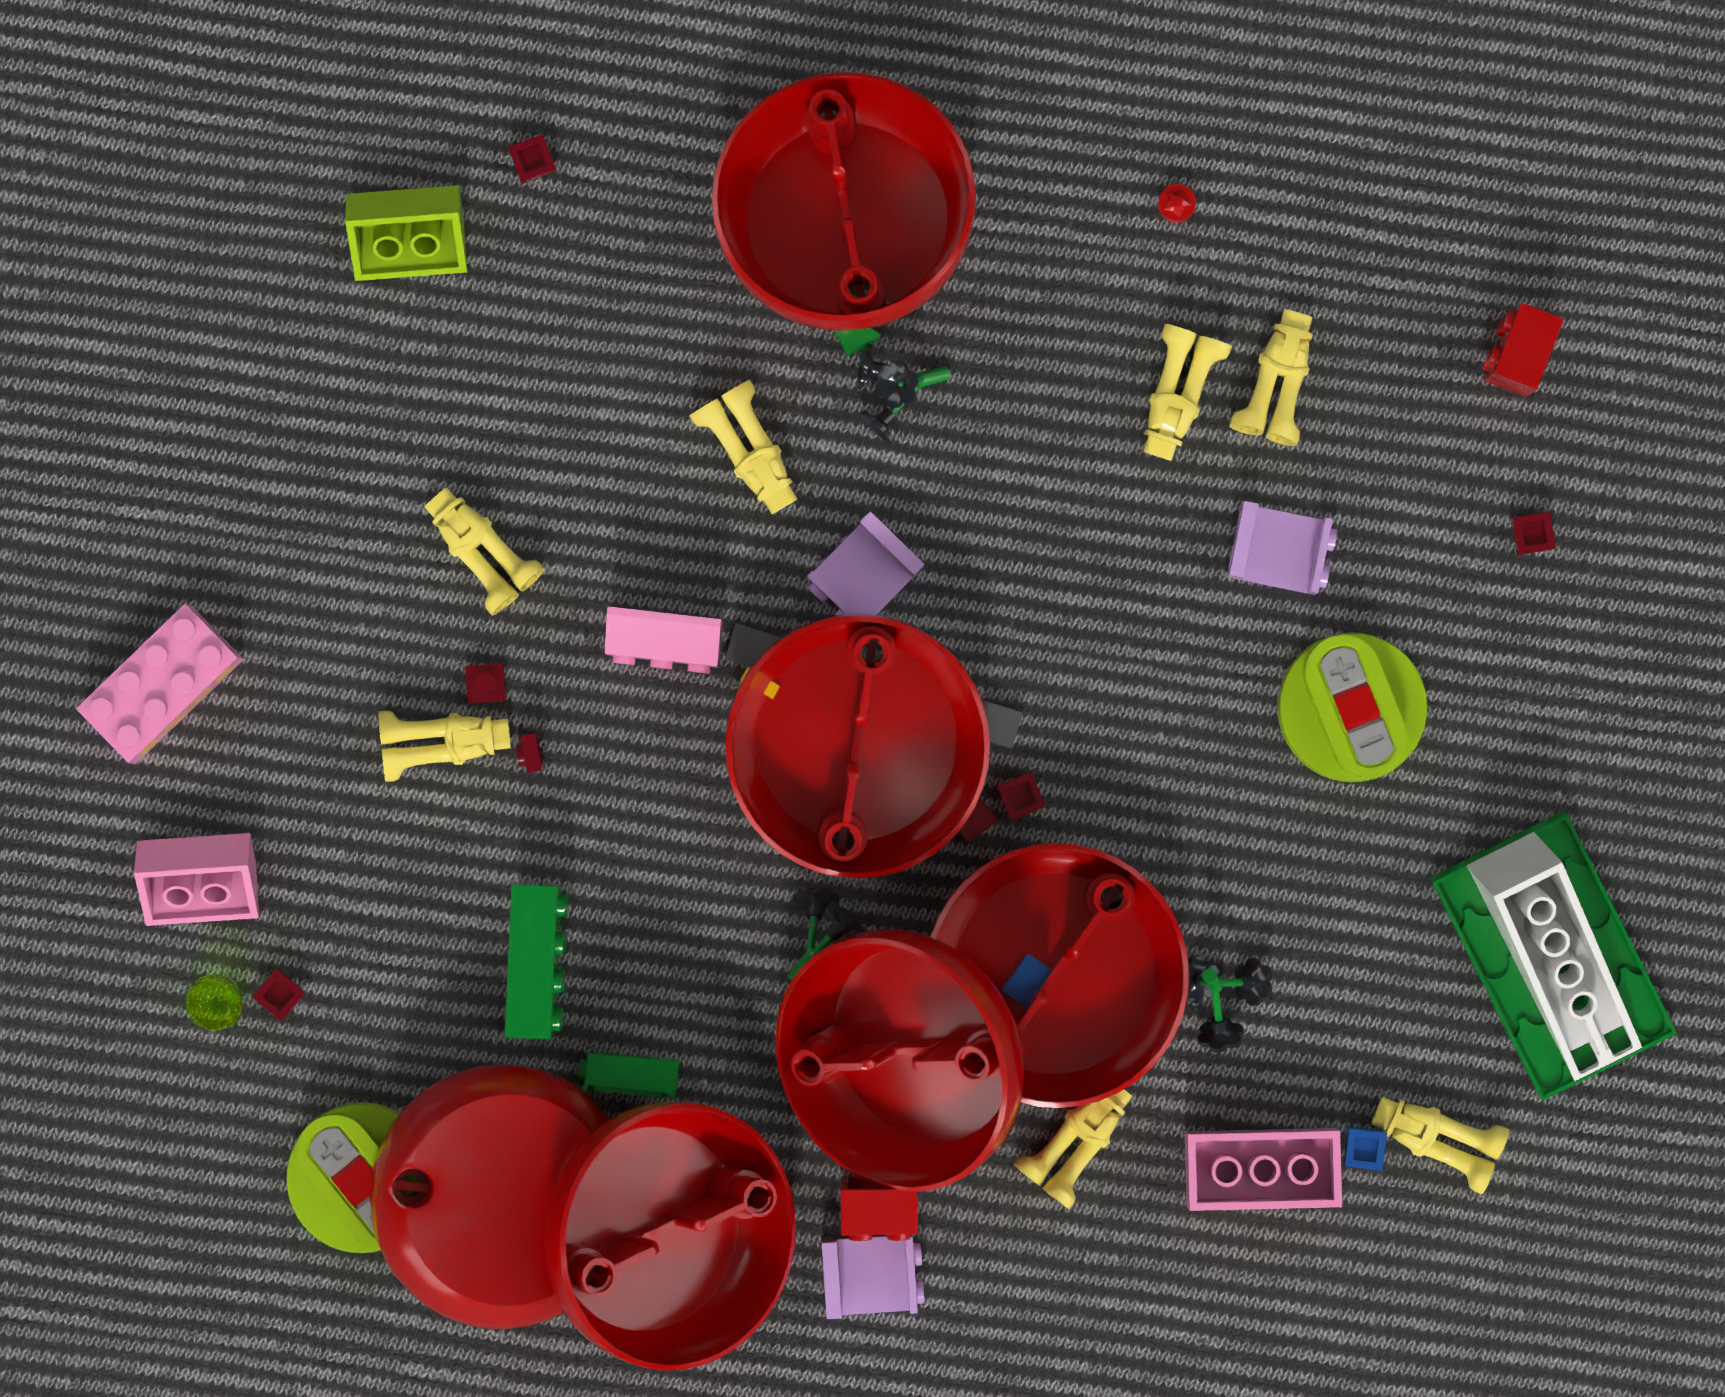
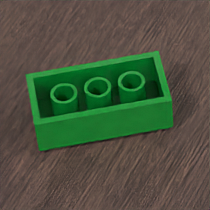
(534, 961)

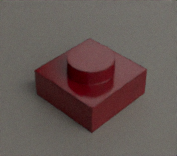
(532, 159)
(1533, 533)
(485, 683)
(530, 753)
(1021, 796)
(978, 821)
(279, 994)

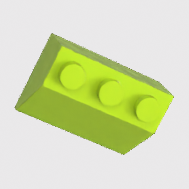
(406, 233)

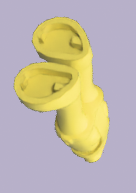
(1284, 357)
(1173, 413)
(763, 466)
(464, 532)
(463, 735)
(1090, 1123)
(1419, 1127)

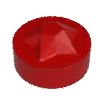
(1176, 203)

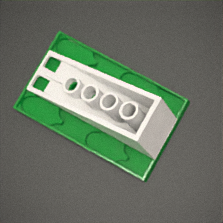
(1553, 956)

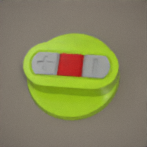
(1352, 707)
(333, 1173)

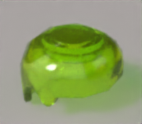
(214, 1002)

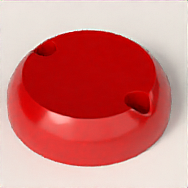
(844, 201)
(857, 746)
(1114, 970)
(900, 1059)
(487, 1167)
(670, 1235)

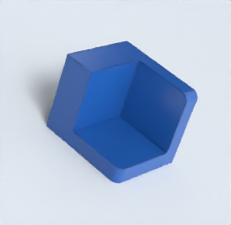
(1026, 979)
(1364, 1148)

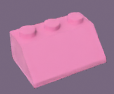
(663, 639)
(197, 879)

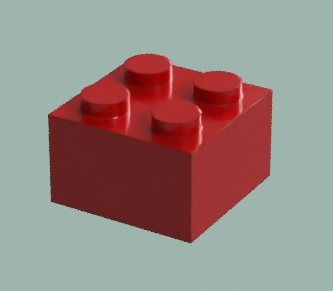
(1523, 349)
(876, 1211)

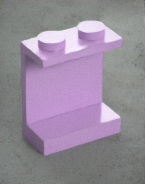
(1281, 549)
(865, 570)
(871, 1276)

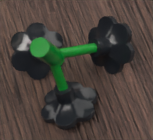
(896, 385)
(815, 901)
(1251, 984)

